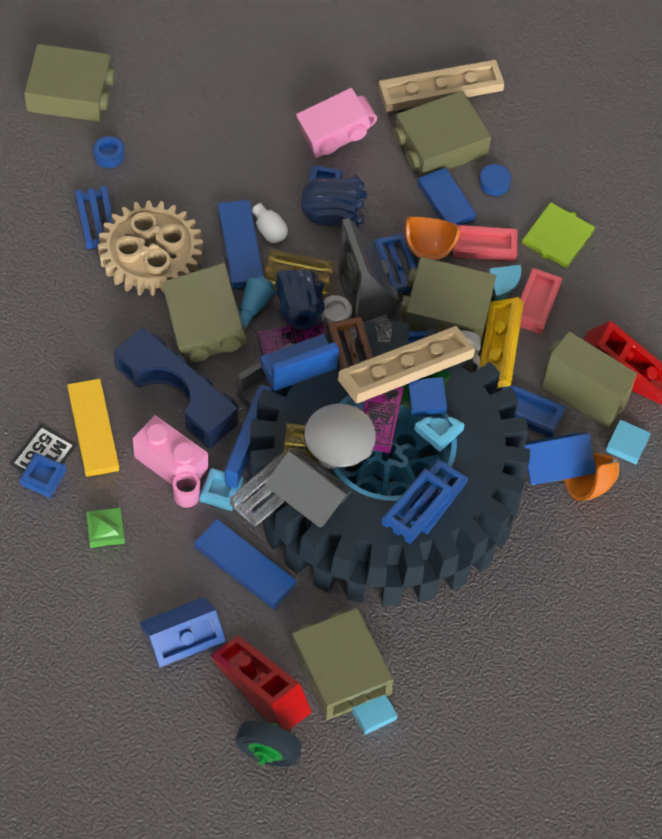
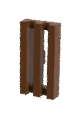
(345, 325)

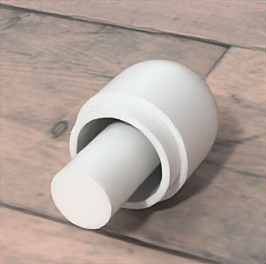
(270, 224)

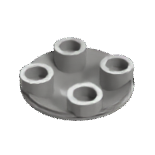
(340, 435)

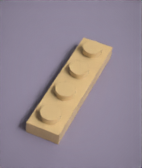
(429, 86)
(406, 364)

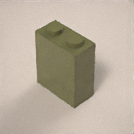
(69, 83)
(441, 134)
(447, 297)
(205, 313)
(588, 379)
(341, 663)

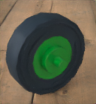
(268, 743)

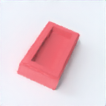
(486, 243)
(539, 299)

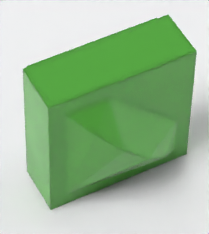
(105, 527)

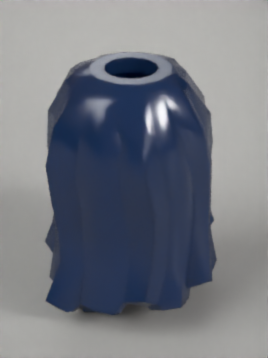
(332, 200)
(300, 298)

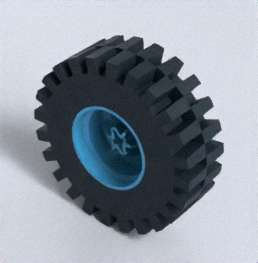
(353, 540)

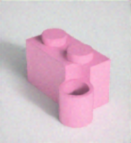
(336, 122)
(172, 458)

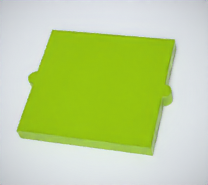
(558, 235)

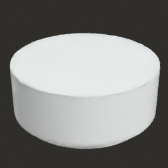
(336, 309)

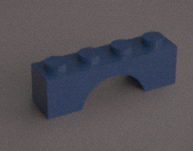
(148, 361)

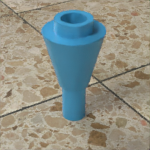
(256, 296)

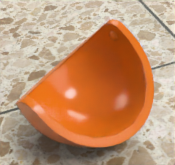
(430, 236)
(596, 484)

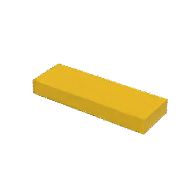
(502, 337)
(93, 427)

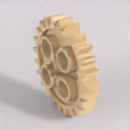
(149, 246)

